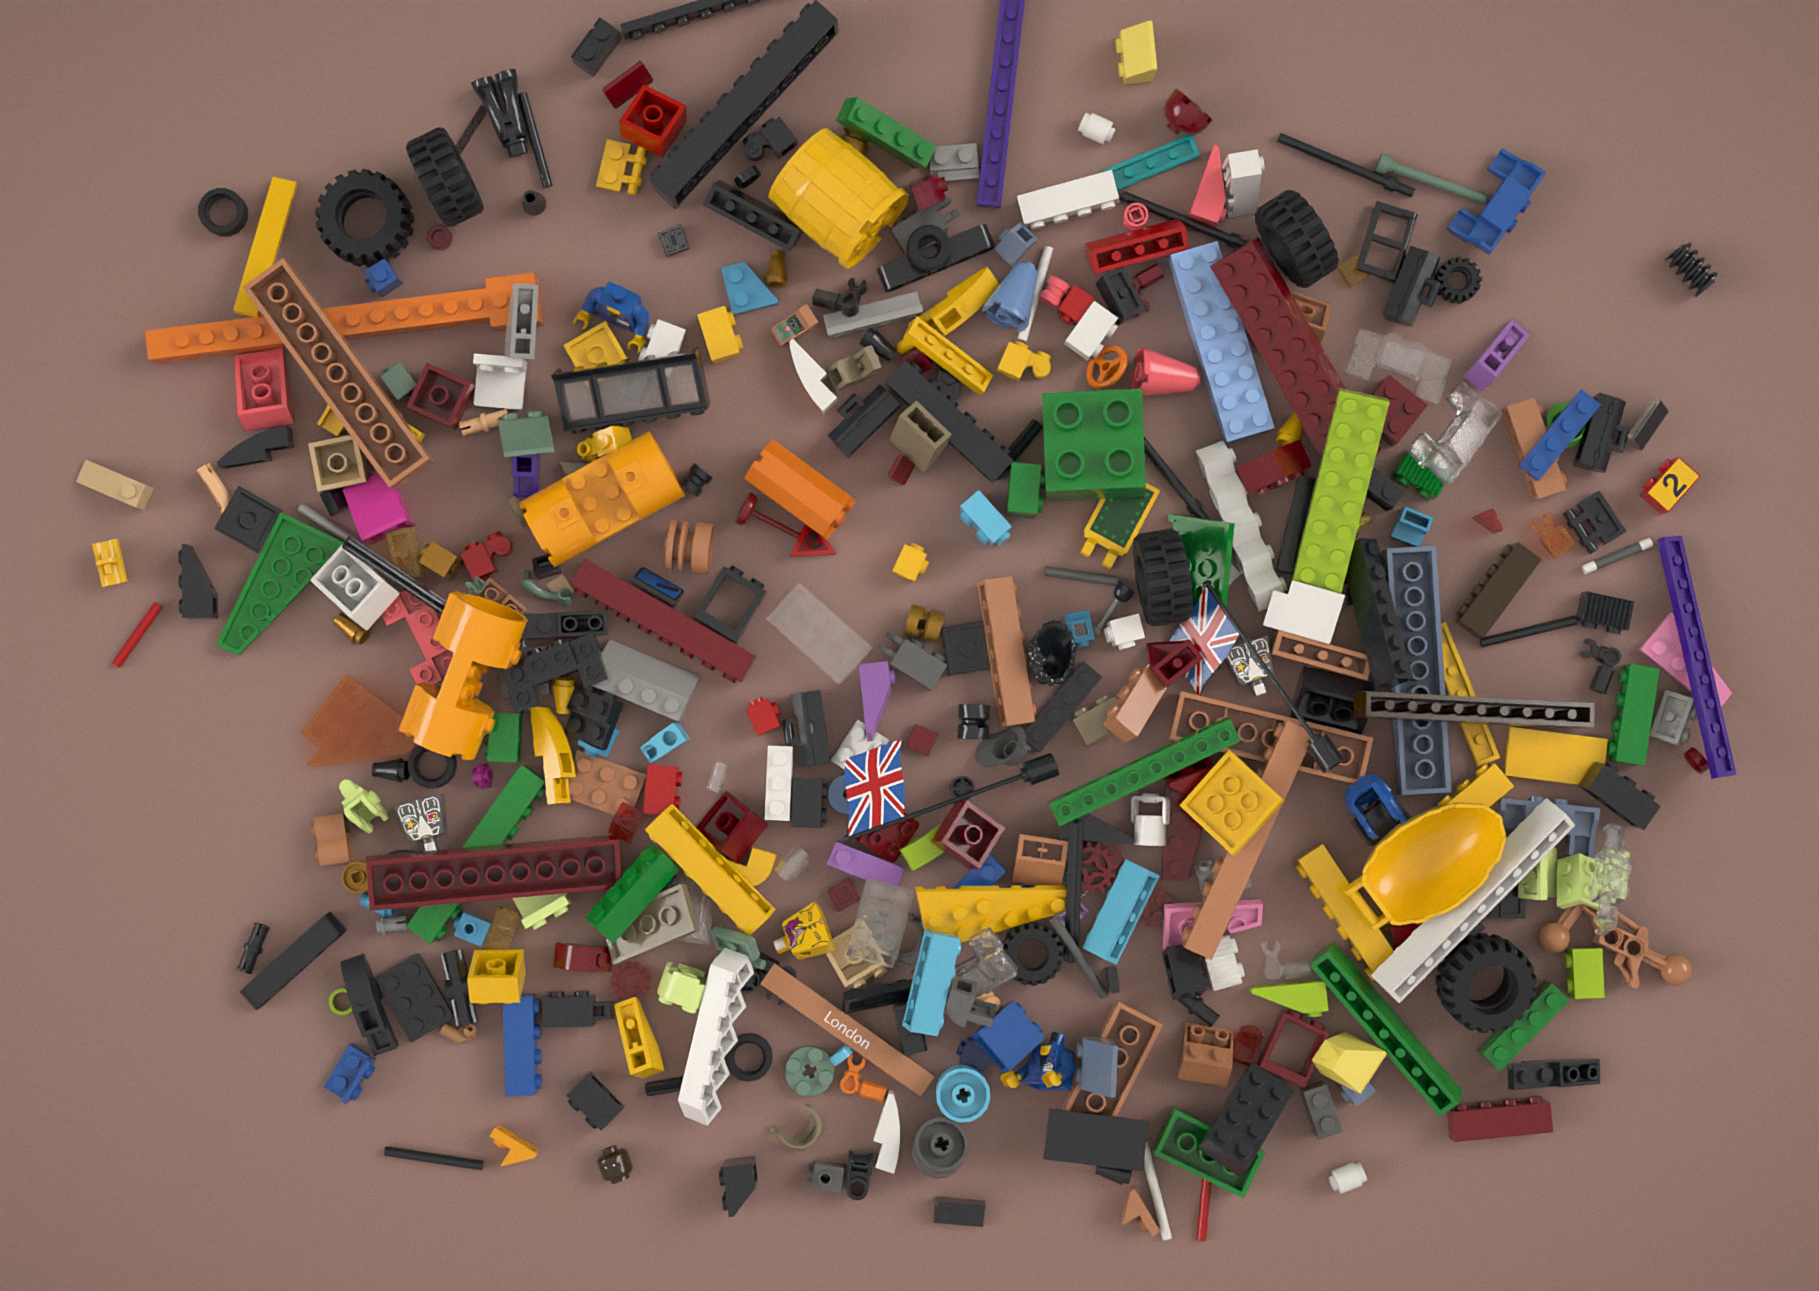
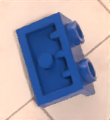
(350, 1073)

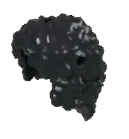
(1052, 654)

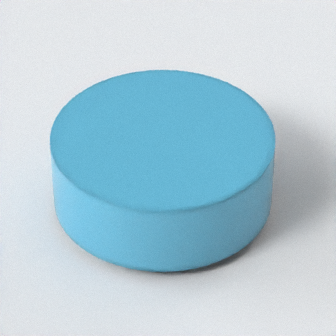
(841, 1055)

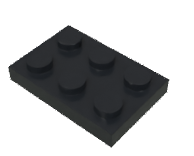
(415, 997)

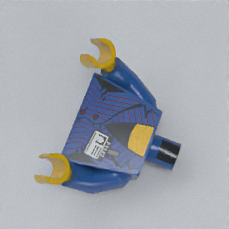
(619, 308)
(1048, 1068)

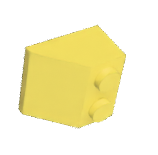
(1137, 53)

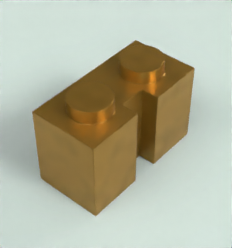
(441, 560)

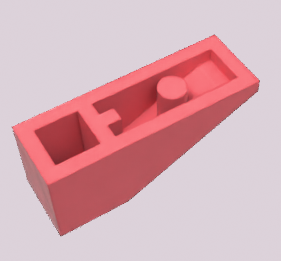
(1210, 196)

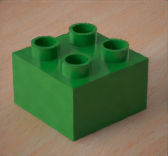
(1094, 445)

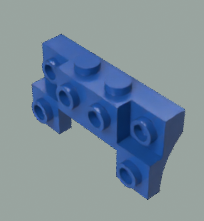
(1498, 216)

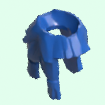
(1363, 794)

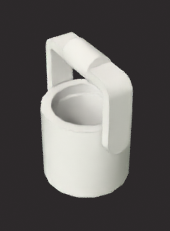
(1150, 829)

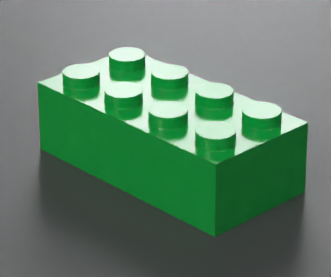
(1179, 1145)

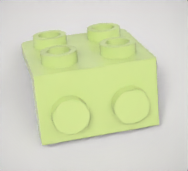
(1575, 881)
(537, 908)

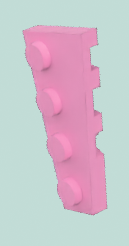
(1665, 651)
(1178, 916)

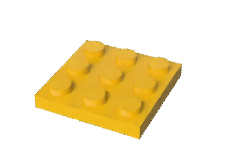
(1232, 802)

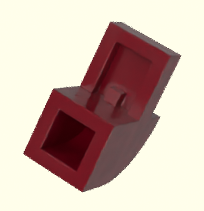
(582, 957)

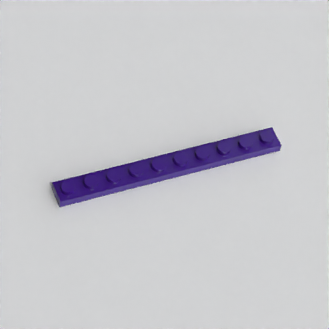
(1000, 103)
(1696, 657)

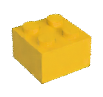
(496, 976)

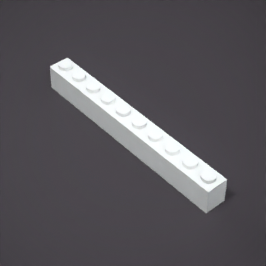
(1441, 934)

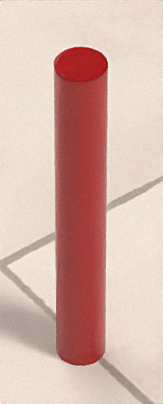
(137, 634)
(1203, 1210)

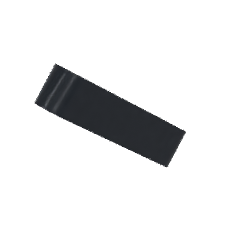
(963, 247)
(293, 960)

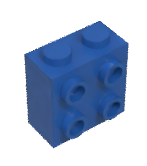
(1009, 1037)

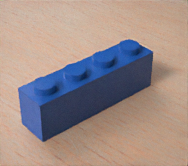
(520, 1046)

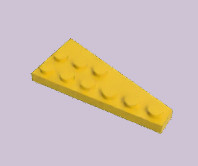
(978, 907)

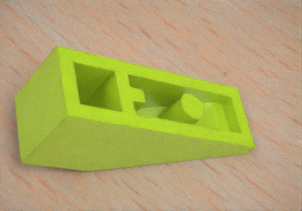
(1301, 996)

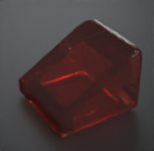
(1489, 521)

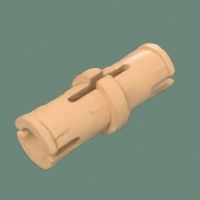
(482, 423)

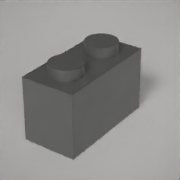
(1321, 1110)

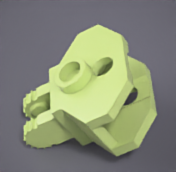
(361, 805)

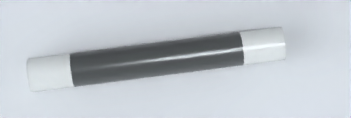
(1617, 555)

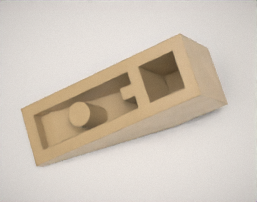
(115, 485)

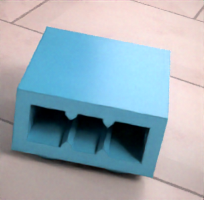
(984, 517)

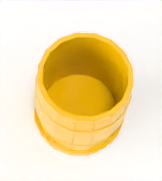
(837, 197)

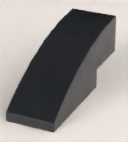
(258, 448)

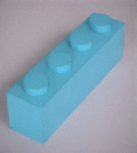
(1120, 911)
(931, 982)

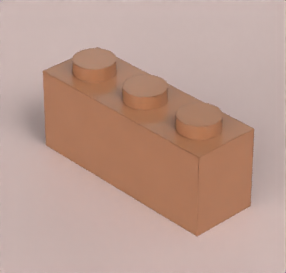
(1134, 704)

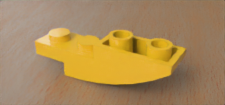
(961, 302)
(553, 746)

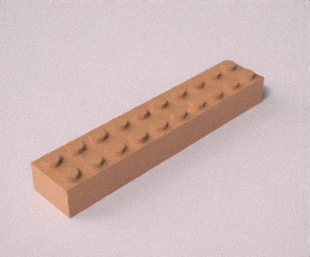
(338, 374)

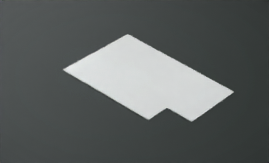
(1305, 611)

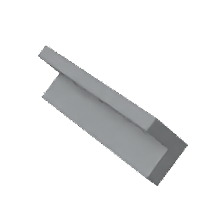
(874, 315)

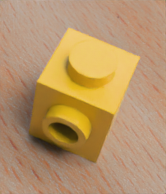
(911, 562)

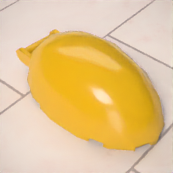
(1430, 864)

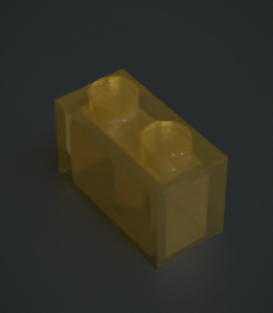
(406, 551)

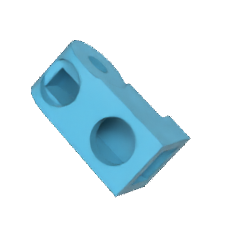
(664, 742)

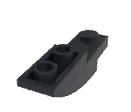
(565, 624)
(367, 1005)
(1553, 1073)

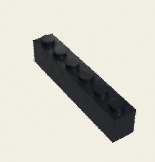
(966, 437)
(1377, 615)

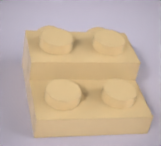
(851, 970)

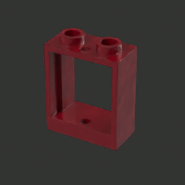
(1298, 1078)

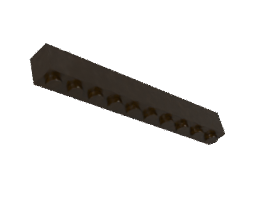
(1473, 710)

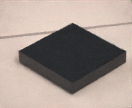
(248, 519)
(965, 648)

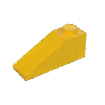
(638, 1039)

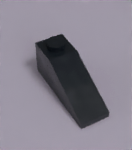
(1096, 830)

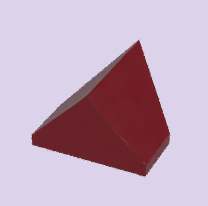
(1172, 660)

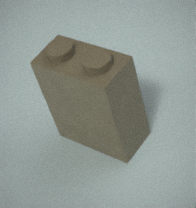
(920, 436)

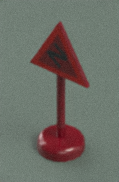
(808, 542)

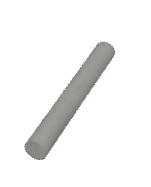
(325, 523)

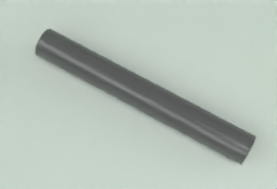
(1080, 576)

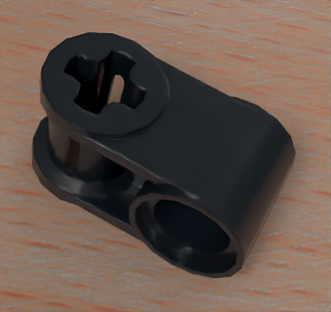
(859, 1172)

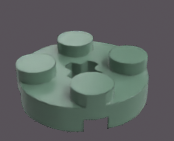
(796, 1066)

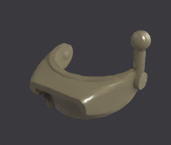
(806, 1138)

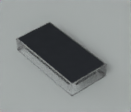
(1647, 423)

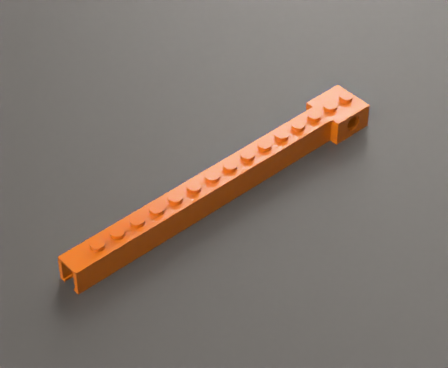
(353, 321)

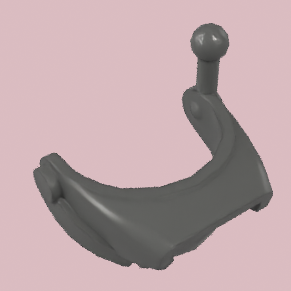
(912, 957)

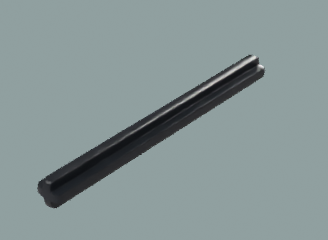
(394, 574)
(1073, 886)

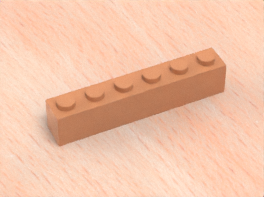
(1006, 651)

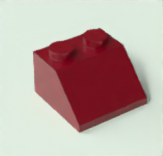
(731, 826)

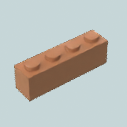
(1525, 429)
(1320, 655)

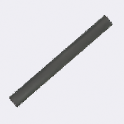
(1079, 957)

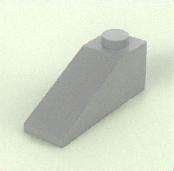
(522, 321)

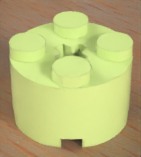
(682, 986)

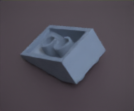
(1097, 1065)

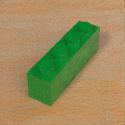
(885, 133)
(1633, 714)
(632, 893)
(1506, 1044)

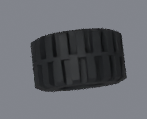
(1054, 952)

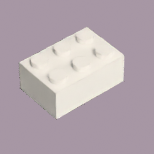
(355, 588)

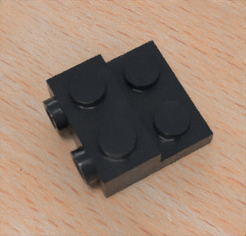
(592, 716)

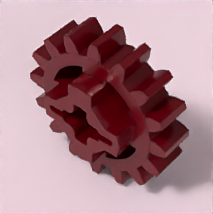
(1106, 873)

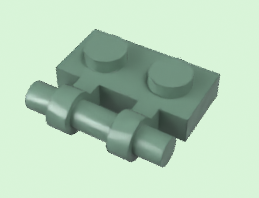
(738, 942)

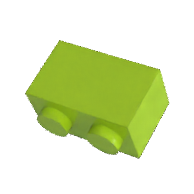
(1584, 972)

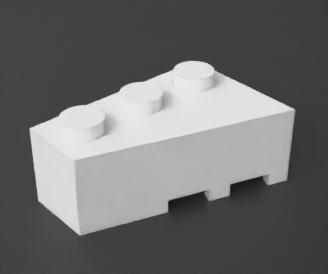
(1242, 182)

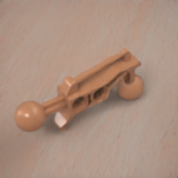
(1674, 969)

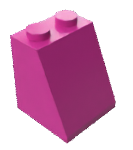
(377, 509)

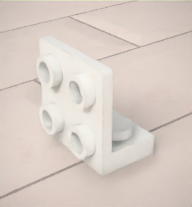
(499, 381)

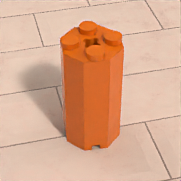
(799, 489)

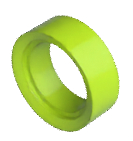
(332, 1004)

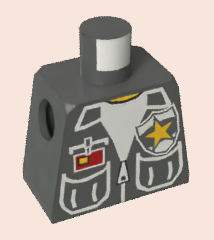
(1246, 667)
(424, 820)

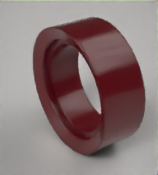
(1696, 760)

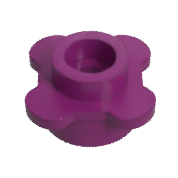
(482, 776)

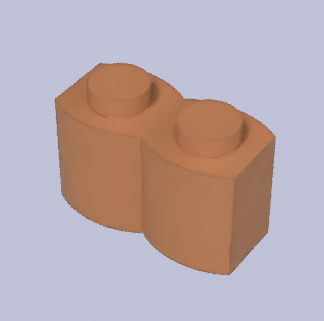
(333, 839)

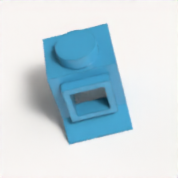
(1081, 628)

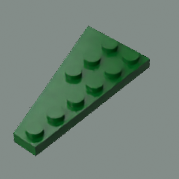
(279, 576)

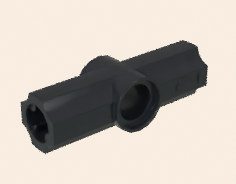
(457, 987)

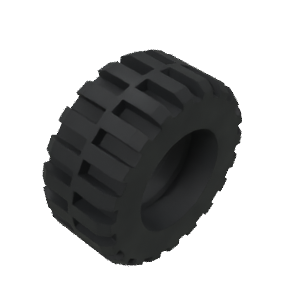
(444, 177)
(342, 196)
(1296, 238)
(1163, 577)
(1506, 1003)

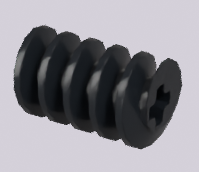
(1692, 268)

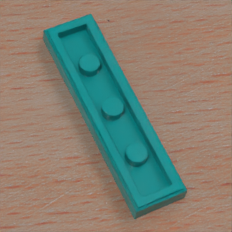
(1154, 162)

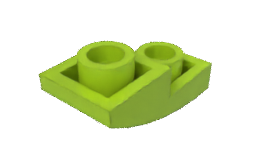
(921, 850)

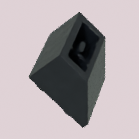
(740, 1180)

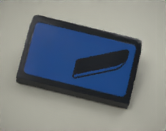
(658, 586)

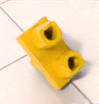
(110, 563)

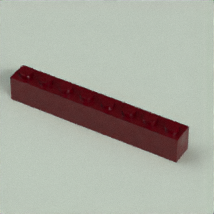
(663, 620)

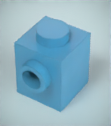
(472, 928)

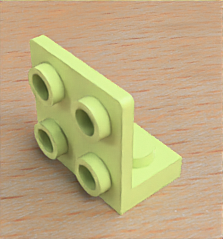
(1541, 880)

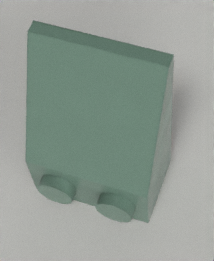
(525, 434)

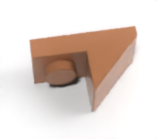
(1135, 1207)

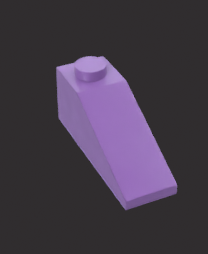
(1496, 355)
(876, 691)
(864, 864)

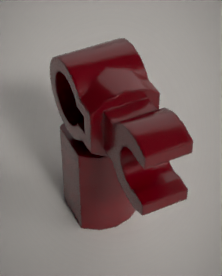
(1145, 279)

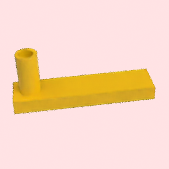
(945, 354)

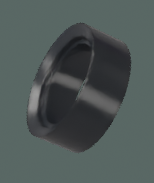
(747, 177)

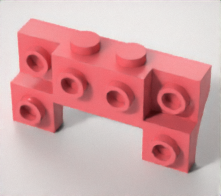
(423, 623)

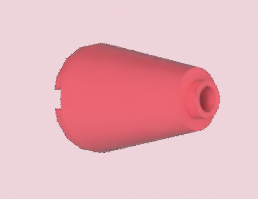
(1162, 374)

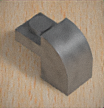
(963, 1005)

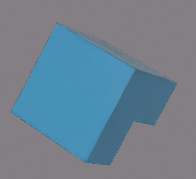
(1410, 527)

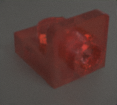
(625, 822)

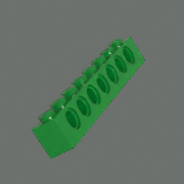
(1144, 771)

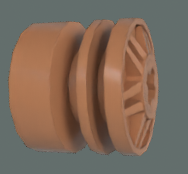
(689, 546)

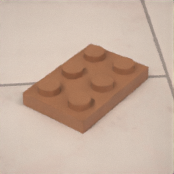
(604, 783)

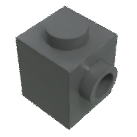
(826, 1176)

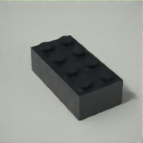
(1246, 1119)

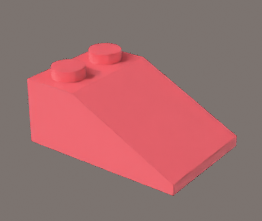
(263, 390)

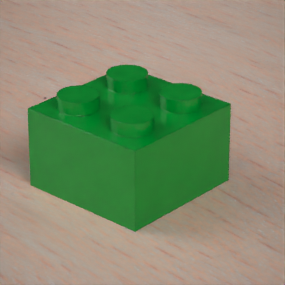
(1023, 490)

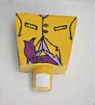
(806, 934)

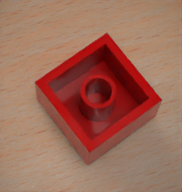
(653, 121)

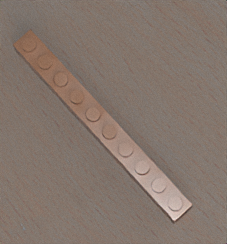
(1234, 871)

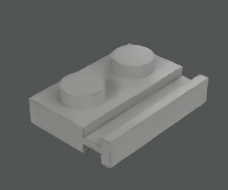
(955, 162)

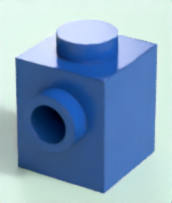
(382, 278)

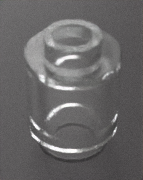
(792, 864)

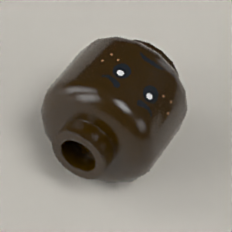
(615, 1164)

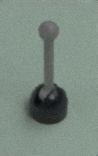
(1121, 594)

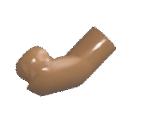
(461, 1034)

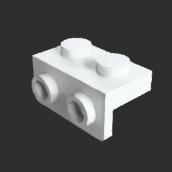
(856, 743)

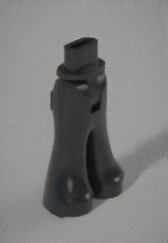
(509, 124)

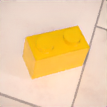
(719, 334)

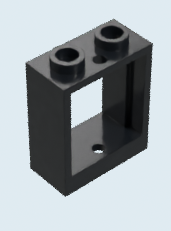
(754, 585)

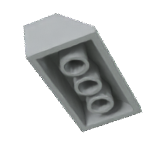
(647, 681)

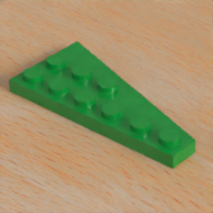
(1208, 552)

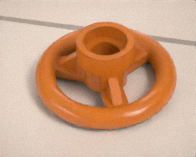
(1110, 371)

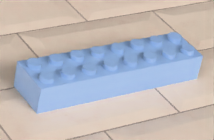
(1220, 346)

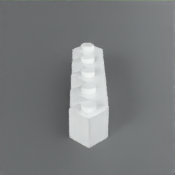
(1231, 501)
(714, 1035)

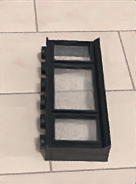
(632, 391)

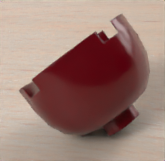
(1185, 115)

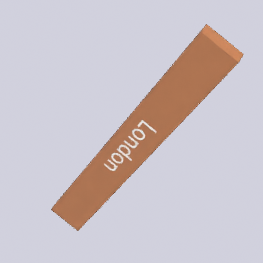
(847, 1029)

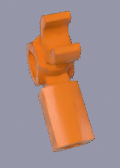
(851, 1084)

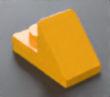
(519, 1148)

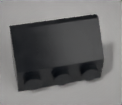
(1329, 699)

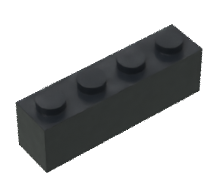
(753, 215)

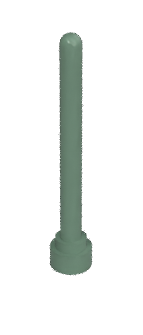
(1388, 165)

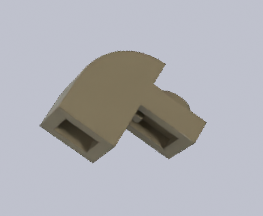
(854, 369)

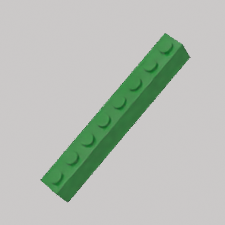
(494, 829)
(1386, 1028)

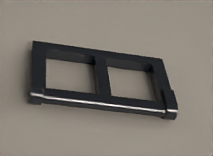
(1370, 236)

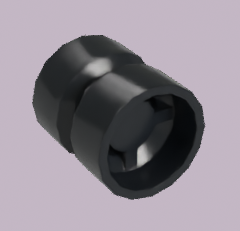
(973, 721)

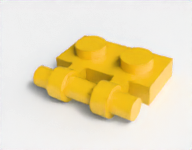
(614, 166)

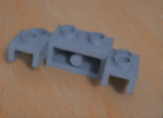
(1578, 839)

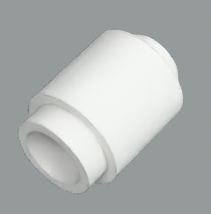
(1096, 128)
(1347, 1177)

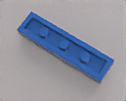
(1559, 435)

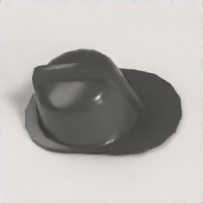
(1003, 747)

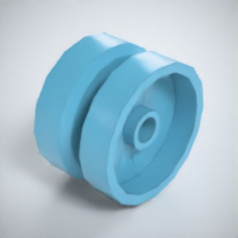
(965, 1107)

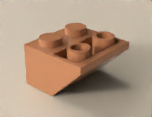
(1039, 860)
(1206, 1054)

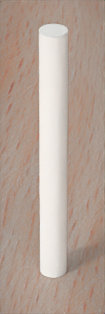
(1042, 270)
(1156, 1194)

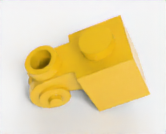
(1019, 358)
(603, 442)

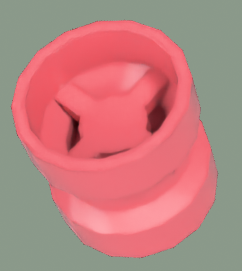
(1134, 221)
(1054, 292)

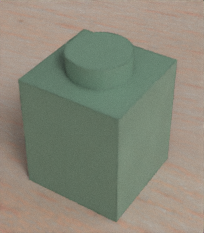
(399, 381)

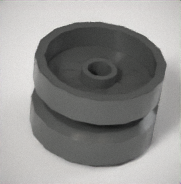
(932, 1160)

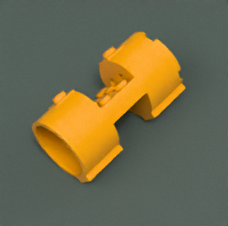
(601, 499)
(480, 636)

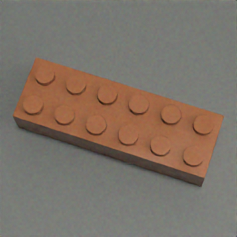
(1135, 1036)

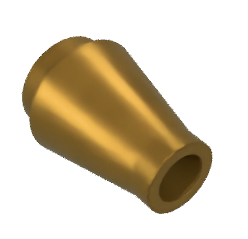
(776, 271)
(351, 629)

